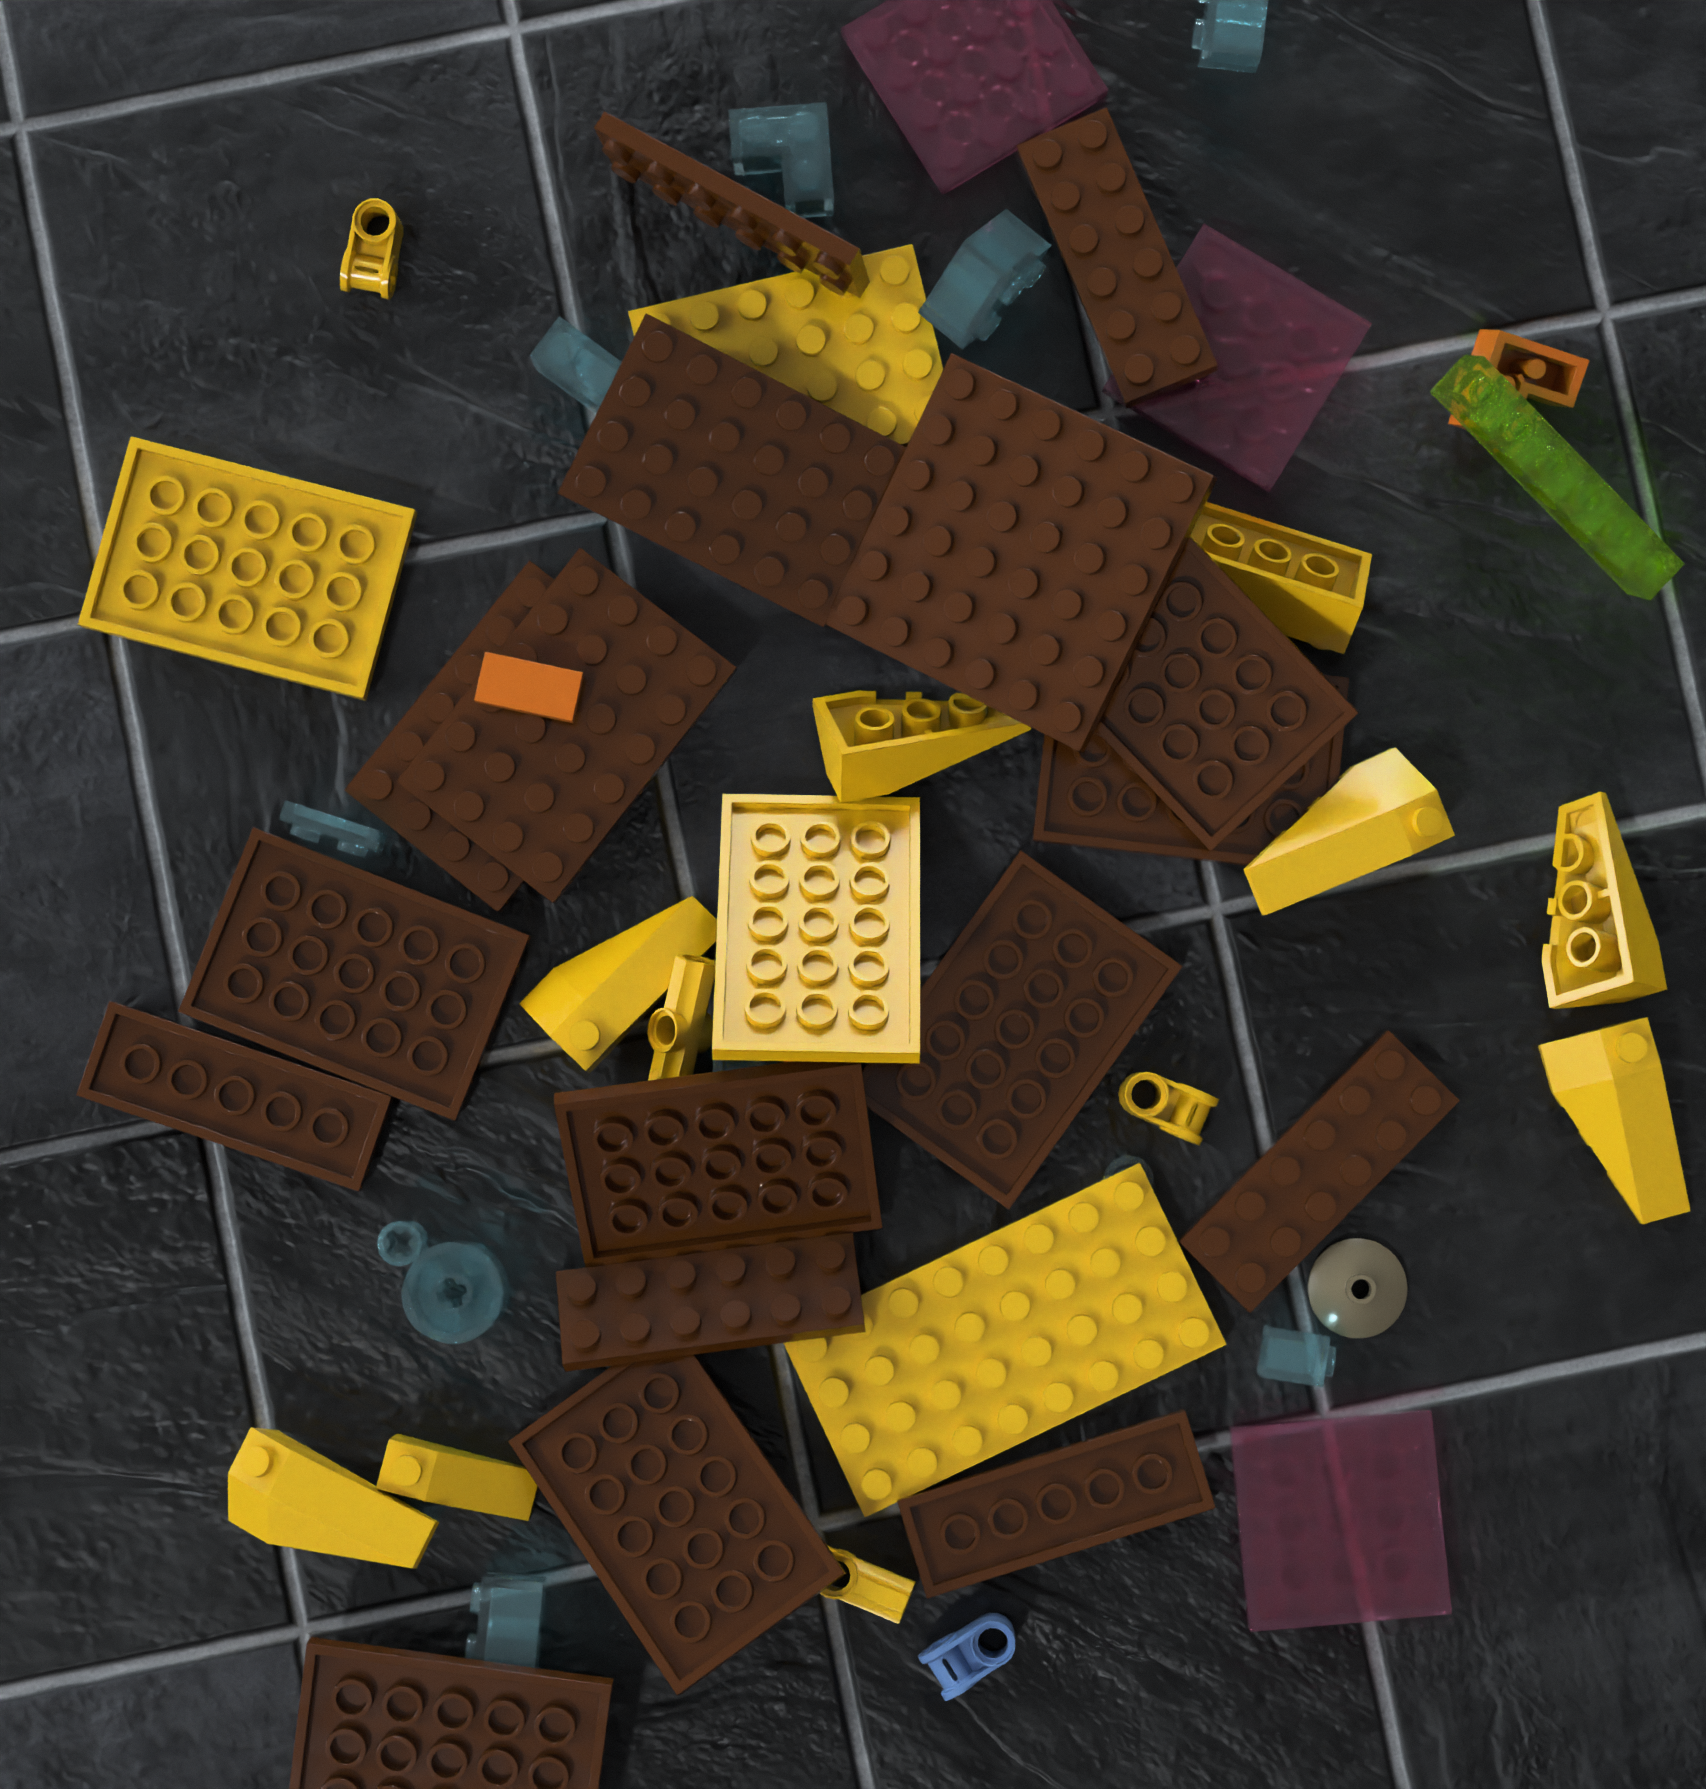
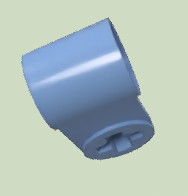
(967, 1655)

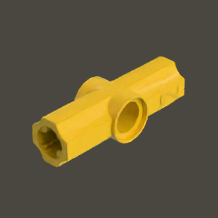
(683, 1024)
(872, 1588)

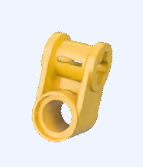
(372, 260)
(1171, 1106)

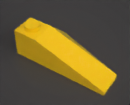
(611, 987)

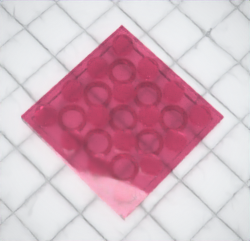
(972, 77)
(1274, 353)
(1340, 1520)

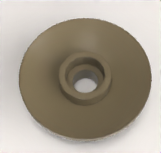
(1332, 1281)

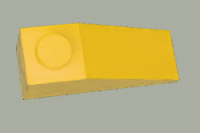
(456, 1478)

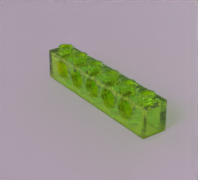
(1556, 476)

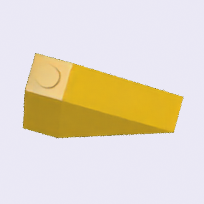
(891, 743)
(1363, 823)
(1600, 927)
(1621, 1106)
(315, 1505)

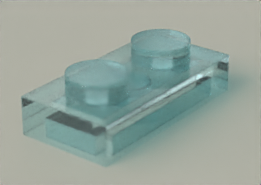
(311, 824)

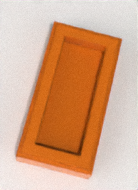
(529, 687)

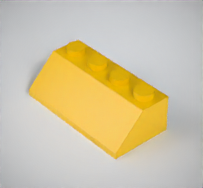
(1295, 578)

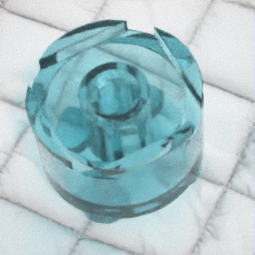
(445, 1319)

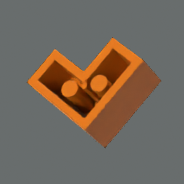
(1532, 368)

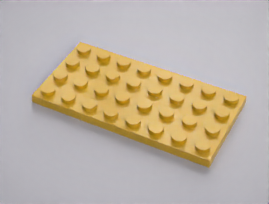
(1006, 1339)

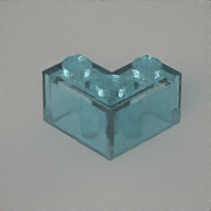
(790, 142)
(984, 275)

